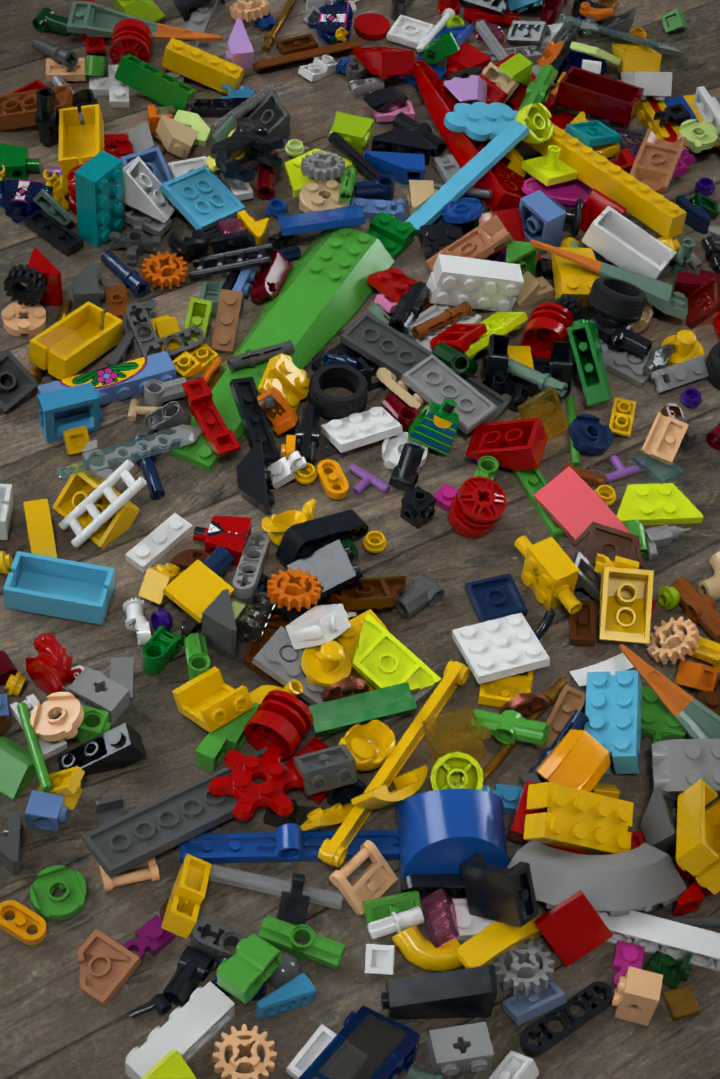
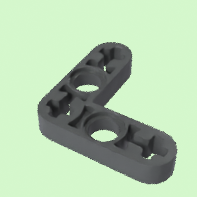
(153, 341)

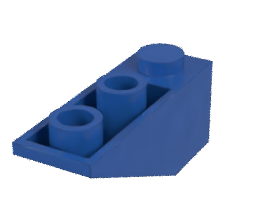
(399, 165)

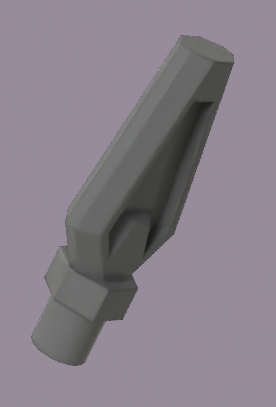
(659, 358)

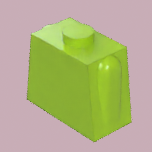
(353, 129)

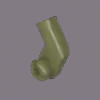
(166, 110)

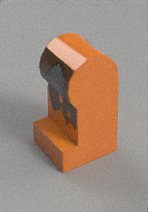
(277, 410)

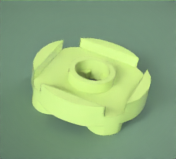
(699, 135)

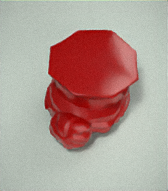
(51, 666)

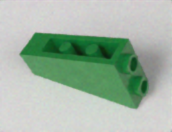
(590, 361)

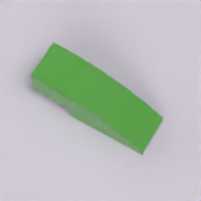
(219, 742)

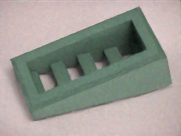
(211, 292)

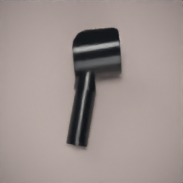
(158, 1002)

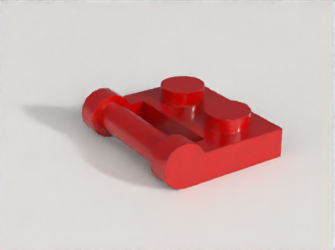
(459, 336)

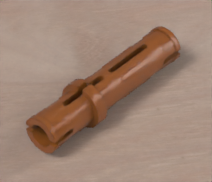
(449, 316)

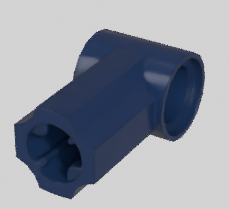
(381, 188)

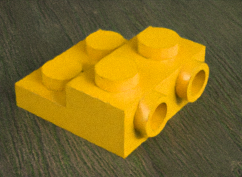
(287, 378)

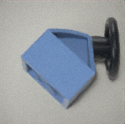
(545, 218)

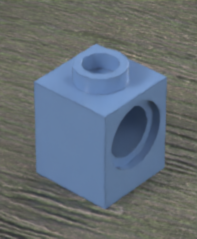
(46, 811)

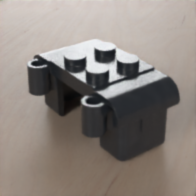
(496, 363)

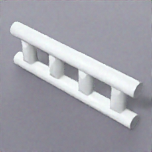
(116, 503)

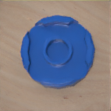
(463, 211)

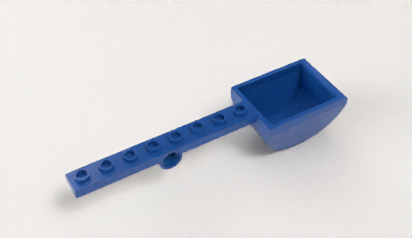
(431, 836)

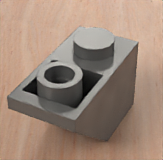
(86, 287)

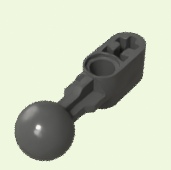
(287, 970)

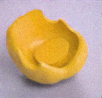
(369, 744)

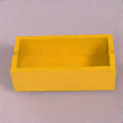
(77, 141)
(75, 341)
(578, 819)
(699, 835)

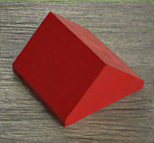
(53, 292)

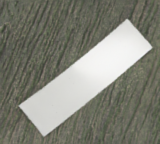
(616, 663)

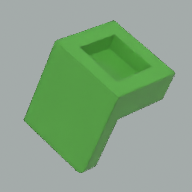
(674, 20)

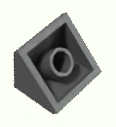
(273, 116)
(220, 626)

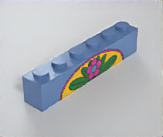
(118, 380)

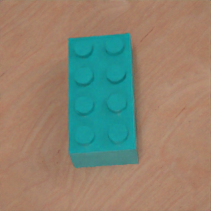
(99, 198)

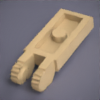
(400, 389)

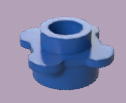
(266, 22)
(342, 64)
(276, 208)

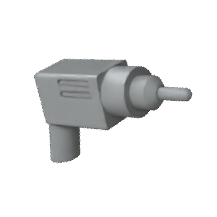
(660, 537)

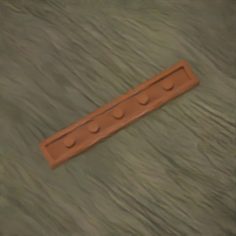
(307, 55)

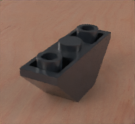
(401, 142)
(255, 478)

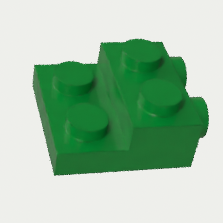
(392, 233)

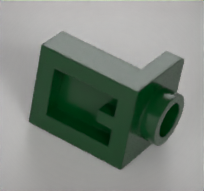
(708, 204)
(670, 968)

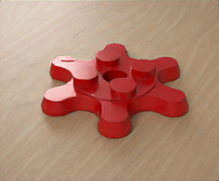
(252, 795)

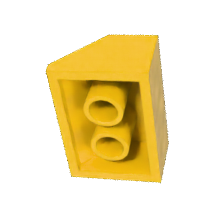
(76, 490)

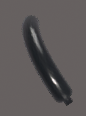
(545, 624)

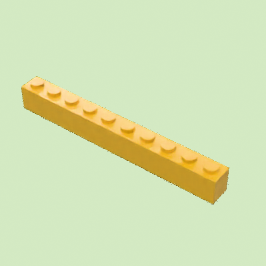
(617, 184)

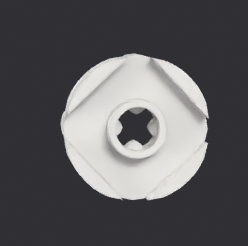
(392, 447)

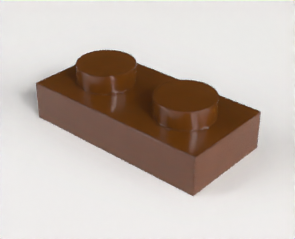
(296, 44)
(583, 625)

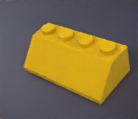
(201, 66)

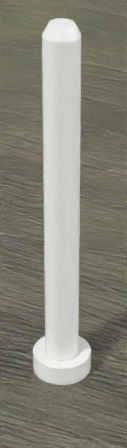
(436, 29)

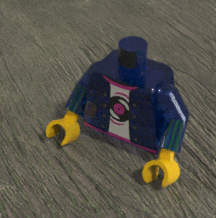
(333, 22)
(18, 195)

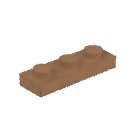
(227, 321)
(567, 702)

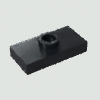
(232, 241)

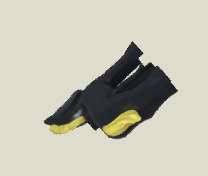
(241, 146)

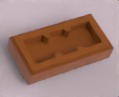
(116, 300)

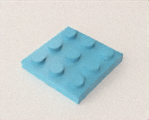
(202, 198)

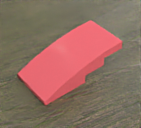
(575, 505)

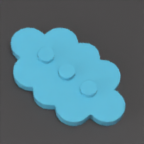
(480, 119)

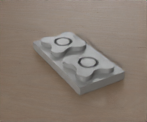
(626, 364)
(437, 381)
(284, 664)

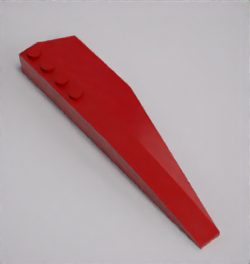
(500, 179)

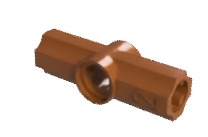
(698, 607)

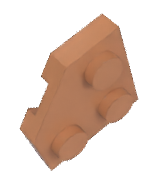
(104, 967)

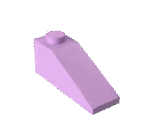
(239, 47)

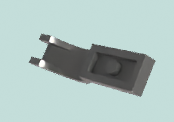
(126, 346)

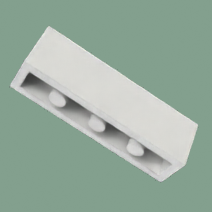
(185, 1030)

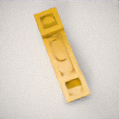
(405, 784)
(494, 941)

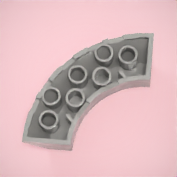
(609, 882)

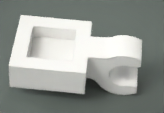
(284, 469)

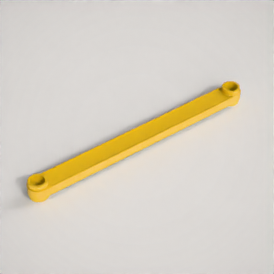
(335, 850)

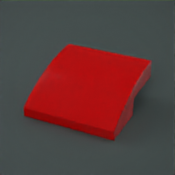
(595, 205)
(512, 222)

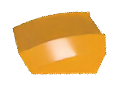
(575, 761)

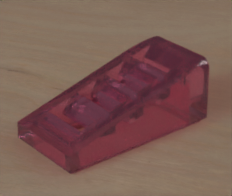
(438, 914)

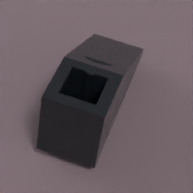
(105, 752)

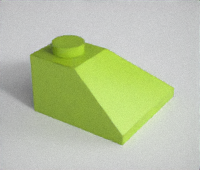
(140, 8)

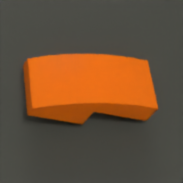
(550, 54)

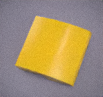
(500, 691)

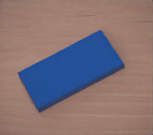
(321, 220)

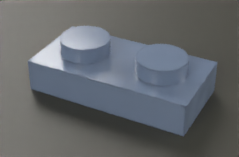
(524, 1008)

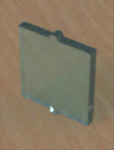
(659, 471)

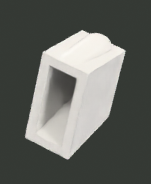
(318, 626)

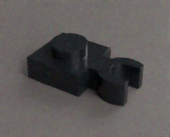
(675, 114)

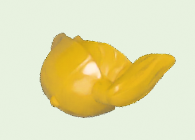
(280, 523)

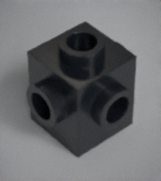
(417, 507)

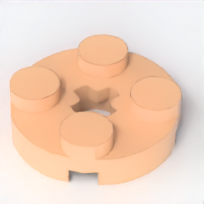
(32, 326)
(63, 727)

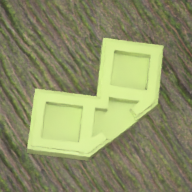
(195, 122)

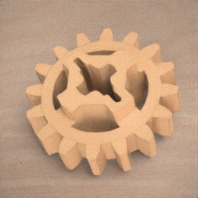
(249, 9)
(673, 640)
(244, 1044)

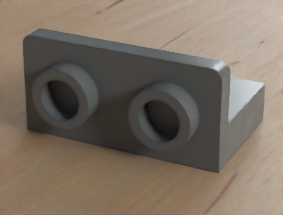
(528, 32)
(326, 769)

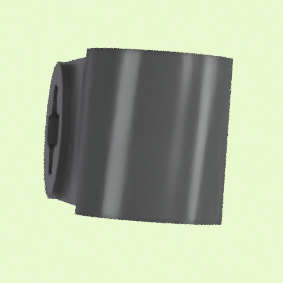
(166, 417)

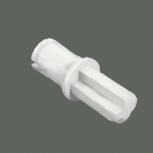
(395, 922)

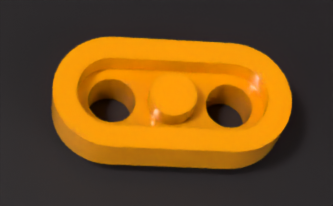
(335, 483)
(24, 921)

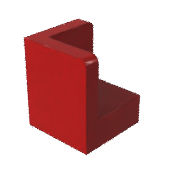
(625, 160)

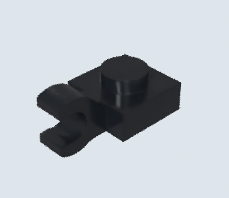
(294, 904)

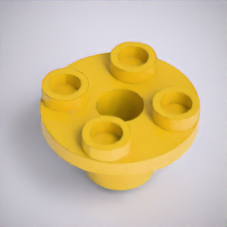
(685, 347)
(326, 663)

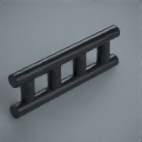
(241, 263)

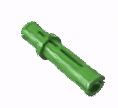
(348, 183)

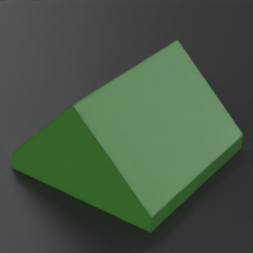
(522, 254)
(15, 768)

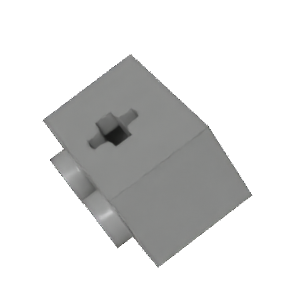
(99, 692)
(460, 1049)

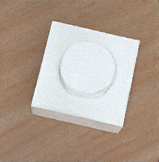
(380, 959)

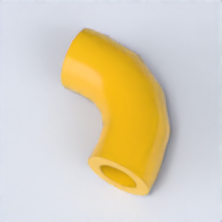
(424, 954)

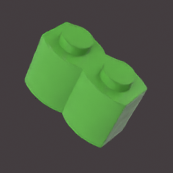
(248, 967)

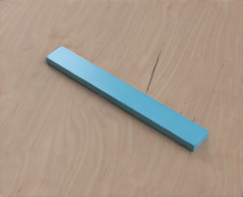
(469, 174)

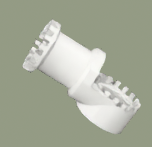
(136, 620)

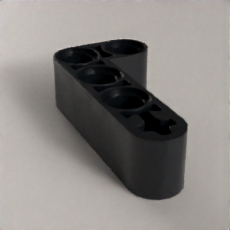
(316, 533)

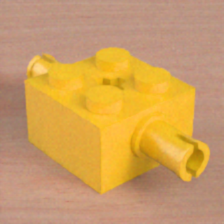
(549, 573)

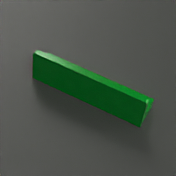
(153, 82)
(362, 708)

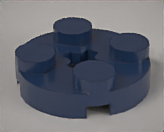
(595, 441)

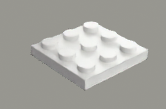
(500, 648)

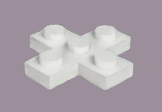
(109, 86)

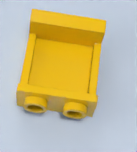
(211, 701)

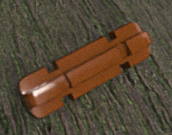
(587, 475)

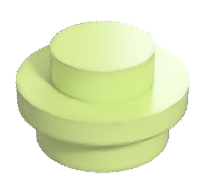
(294, 148)

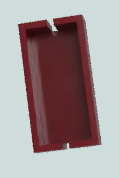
(599, 95)

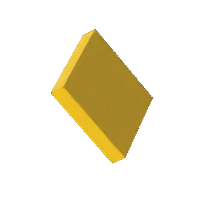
(196, 589)

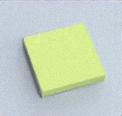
(595, 52)

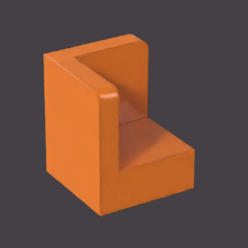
(153, 118)
(696, 676)

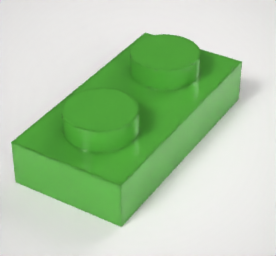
(384, 906)

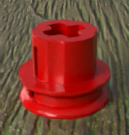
(452, 4)

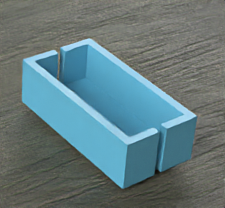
(59, 588)
(615, 716)

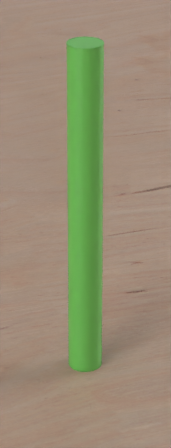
(571, 415)
(34, 748)

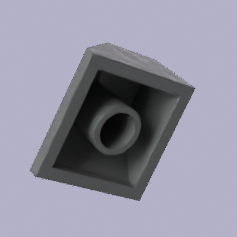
(14, 381)
(660, 821)

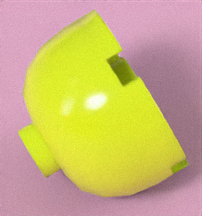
(537, 120)
(456, 771)

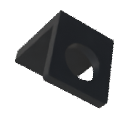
(363, 367)

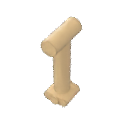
(135, 409)

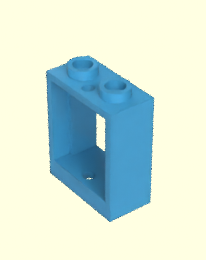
(67, 399)

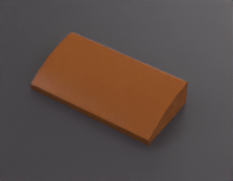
(20, 108)

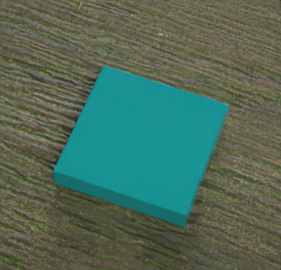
(593, 133)

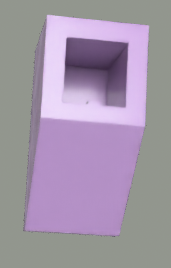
(468, 89)

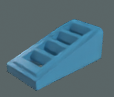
(289, 996)

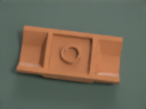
(657, 161)
(478, 243)

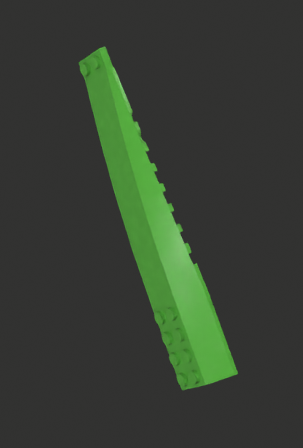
(312, 305)

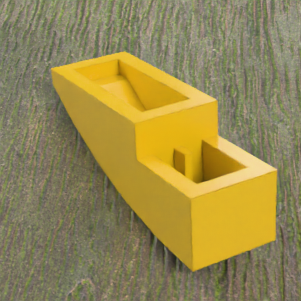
(40, 528)
(187, 896)

